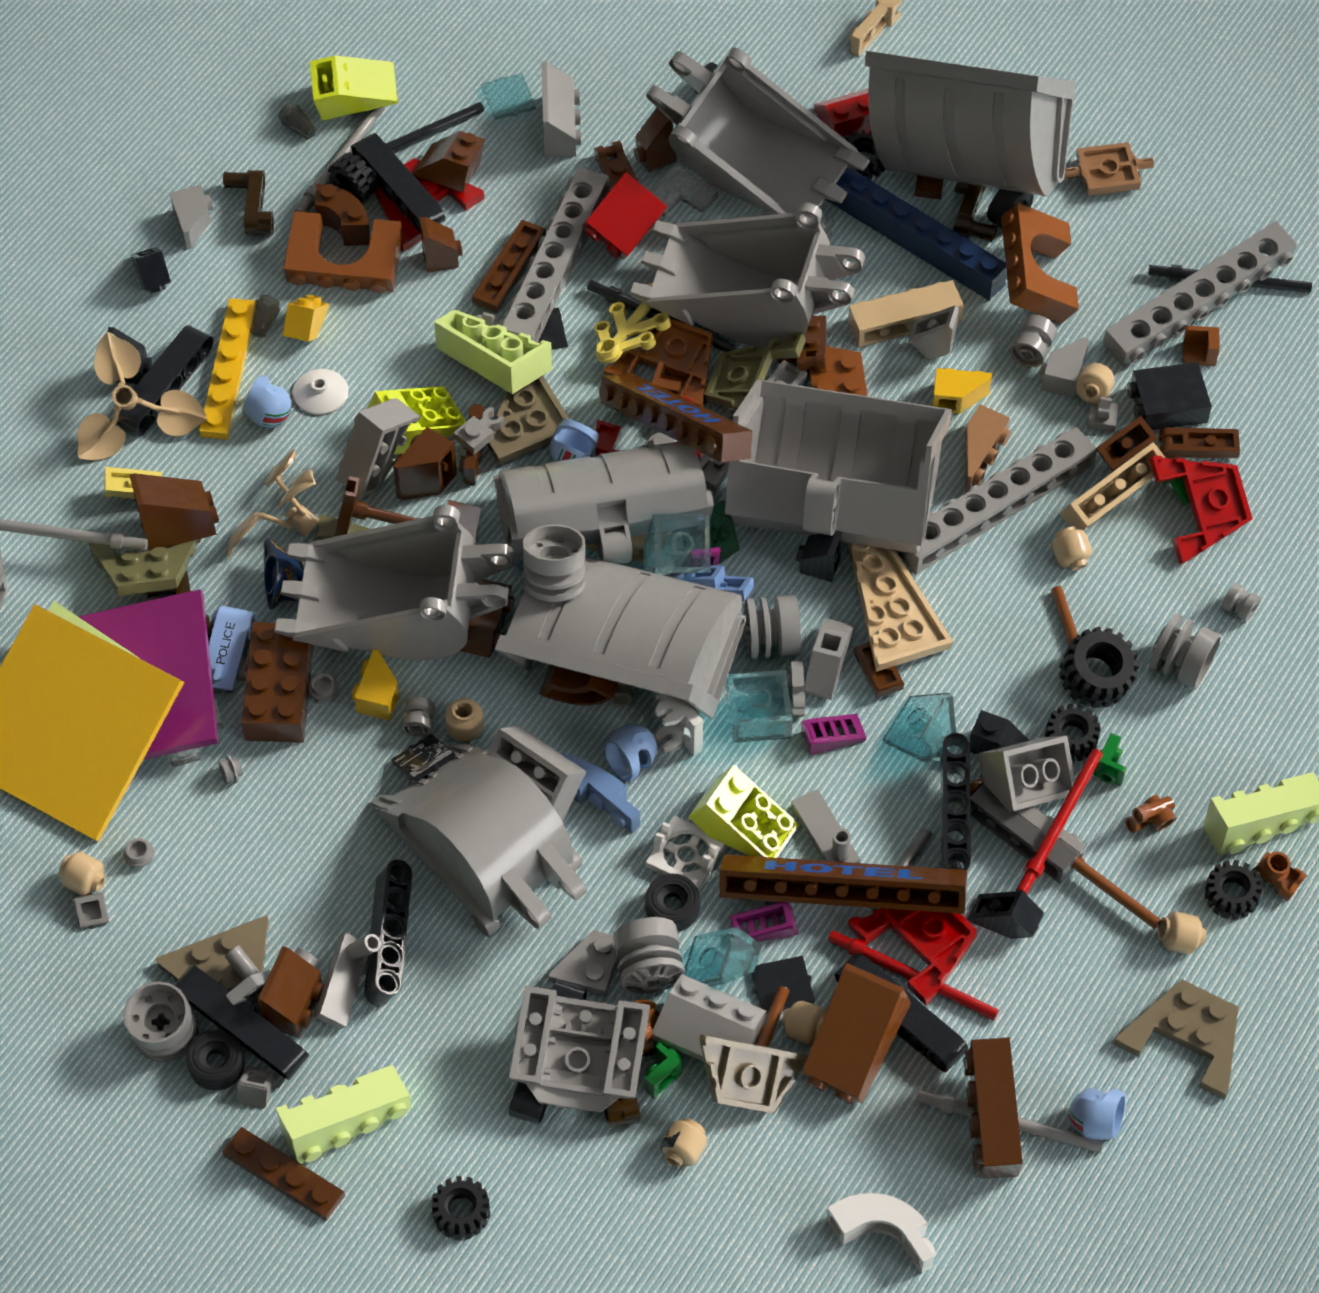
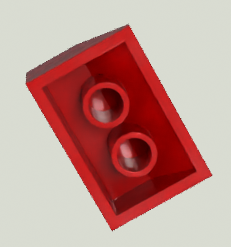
(845, 113)

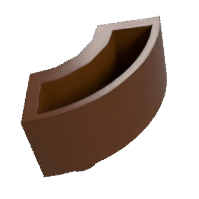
(343, 213)
(487, 628)
(576, 687)

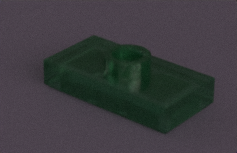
(723, 532)

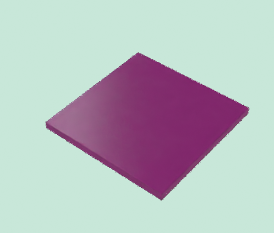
(175, 640)

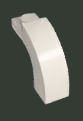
(885, 1215)

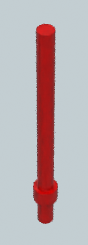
(1035, 865)
(859, 946)

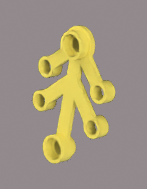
(611, 349)

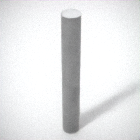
(915, 848)

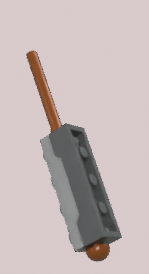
(1026, 830)

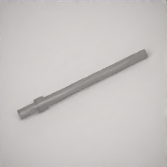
(361, 131)
(115, 540)
(949, 1104)

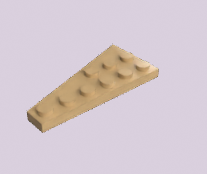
(894, 609)

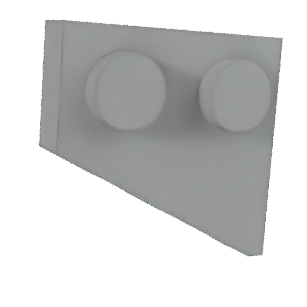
(589, 964)

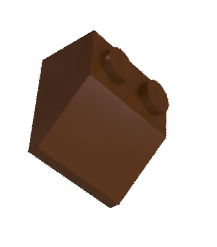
(452, 160)
(290, 993)

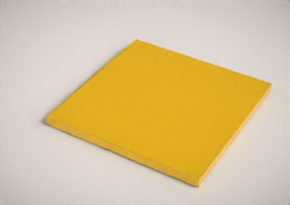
(76, 720)

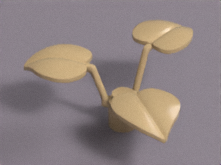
(113, 362)
(297, 514)

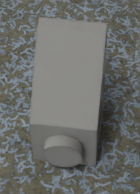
(191, 212)
(935, 333)
(1064, 368)

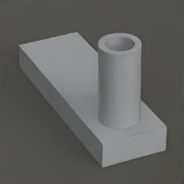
(823, 829)
(252, 978)
(344, 978)

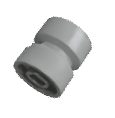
(1033, 341)

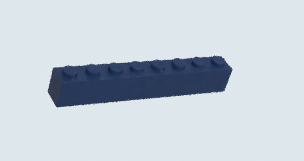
(921, 235)

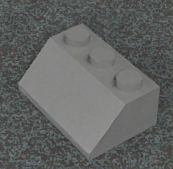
(559, 113)
(1029, 772)
(701, 1009)

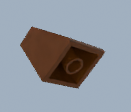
(173, 509)

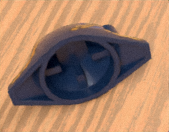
(279, 569)

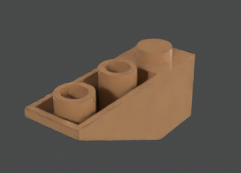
(983, 438)

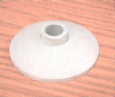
(324, 399)

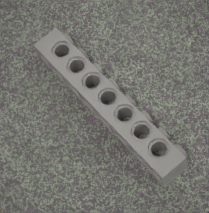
(1271, 241)
(555, 255)
(1053, 472)

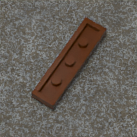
(508, 266)
(283, 1173)

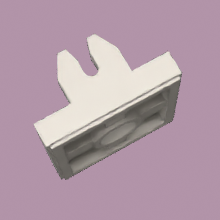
(677, 719)
(706, 863)

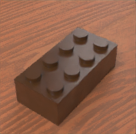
(276, 686)
(994, 1107)

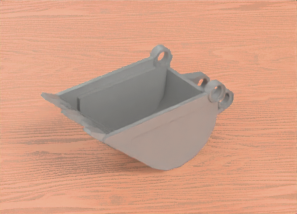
(754, 137)
(749, 274)
(395, 588)
(485, 836)

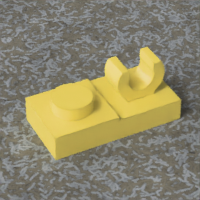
(118, 482)

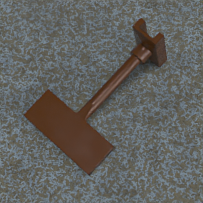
(353, 508)

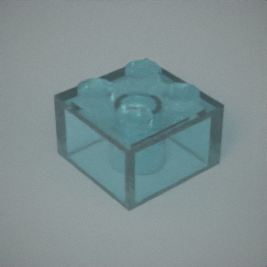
(759, 706)

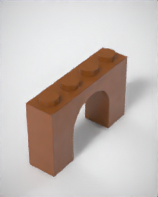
(373, 271)
(1028, 284)

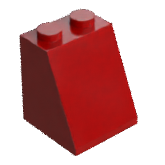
(624, 216)

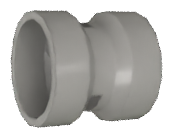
(1241, 602)
(419, 712)

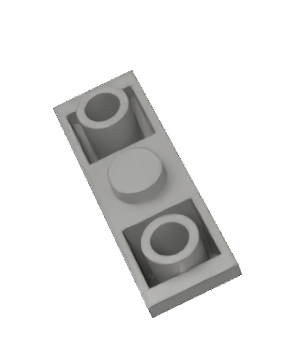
(828, 658)

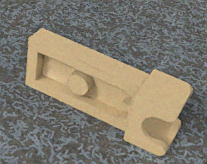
(873, 24)

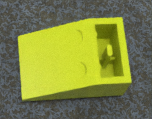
(351, 85)
(431, 404)
(743, 816)

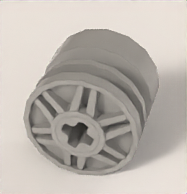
(554, 562)
(773, 626)
(1185, 651)
(648, 955)
(148, 1012)

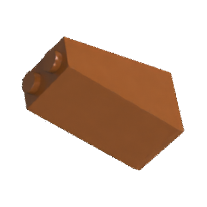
(855, 1034)

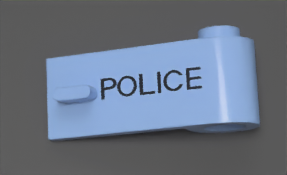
(227, 644)

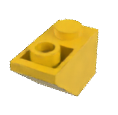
(305, 318)
(960, 388)
(377, 690)

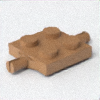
(1108, 168)

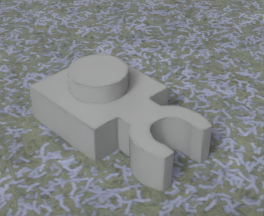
(478, 433)
(796, 686)

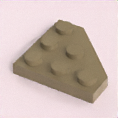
(528, 421)

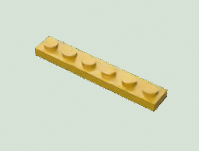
(228, 369)

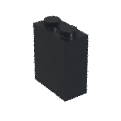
(1170, 396)

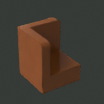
(1201, 345)
(666, 381)

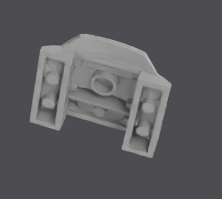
(578, 1049)

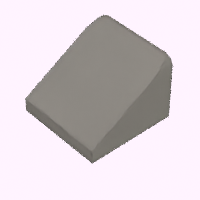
(91, 910)
(255, 1087)

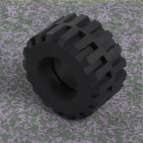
(1111, 650)

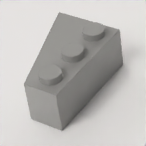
(373, 443)
(546, 767)

